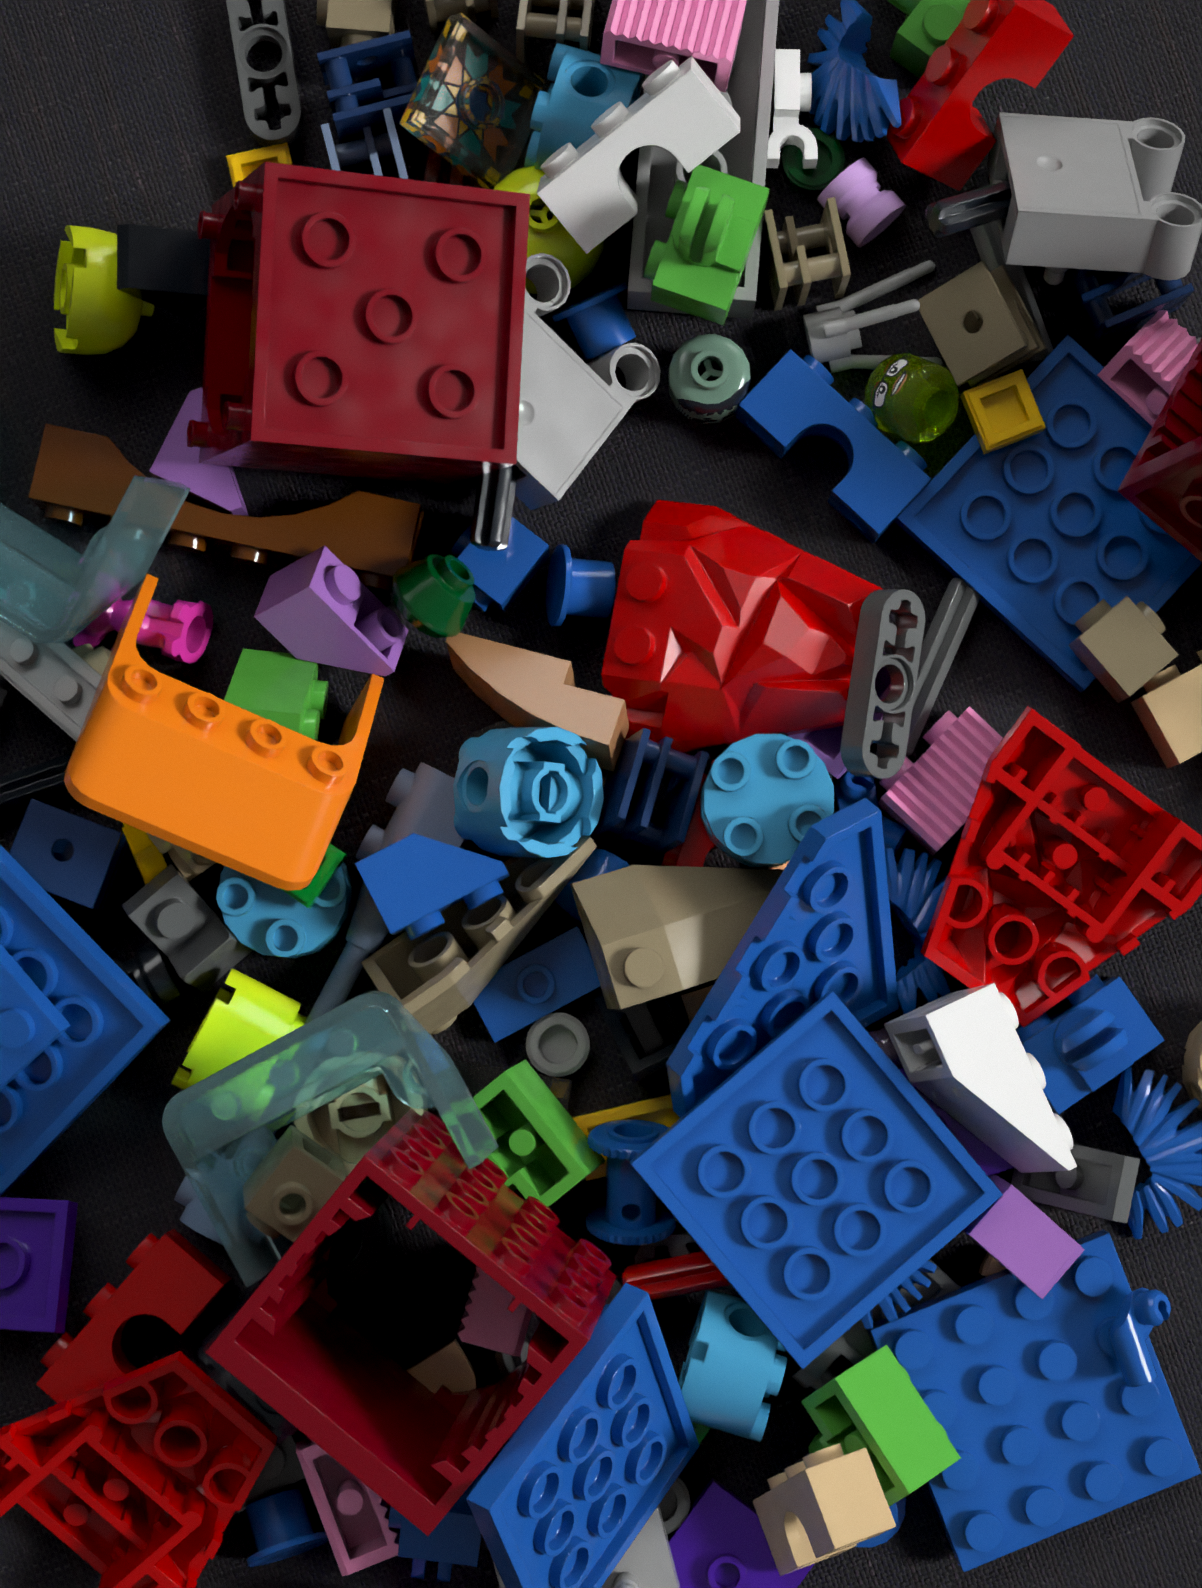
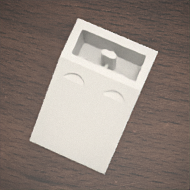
(976, 1069)

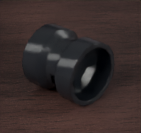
(153, 974)

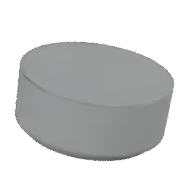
(557, 1044)

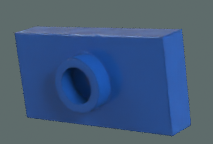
(537, 984)

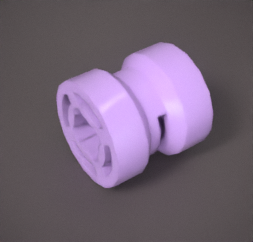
(862, 202)

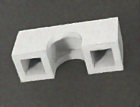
(676, 113)

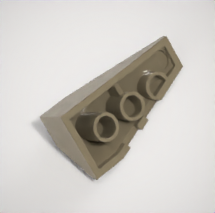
(666, 925)
(455, 962)

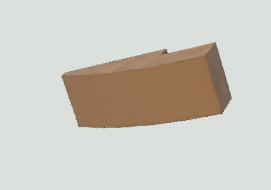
(540, 692)

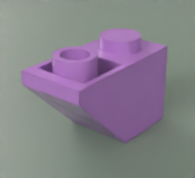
(330, 616)

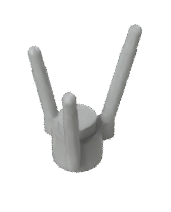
(835, 329)

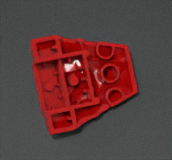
(728, 631)
(1056, 871)
(138, 1472)

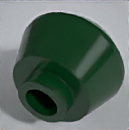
(434, 594)

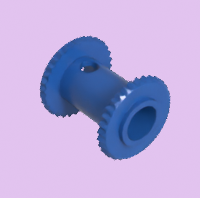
(630, 1205)

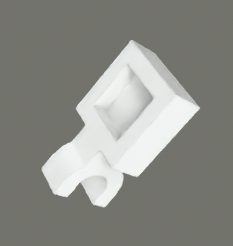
(789, 96)

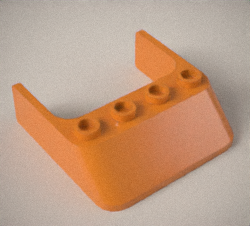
(212, 770)

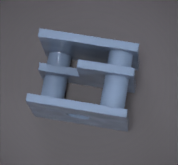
(366, 149)

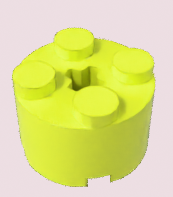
(237, 1027)

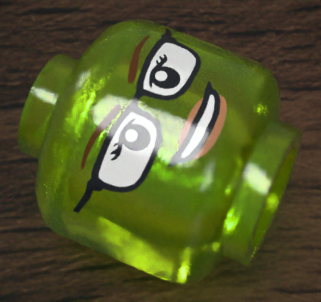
(912, 397)

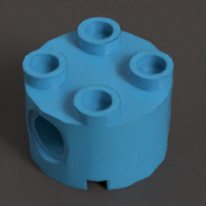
(576, 100)
(526, 791)
(765, 798)
(278, 923)
(731, 1367)

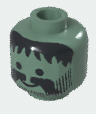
(704, 399)

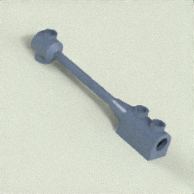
(423, 808)

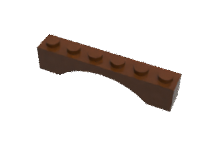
(370, 533)

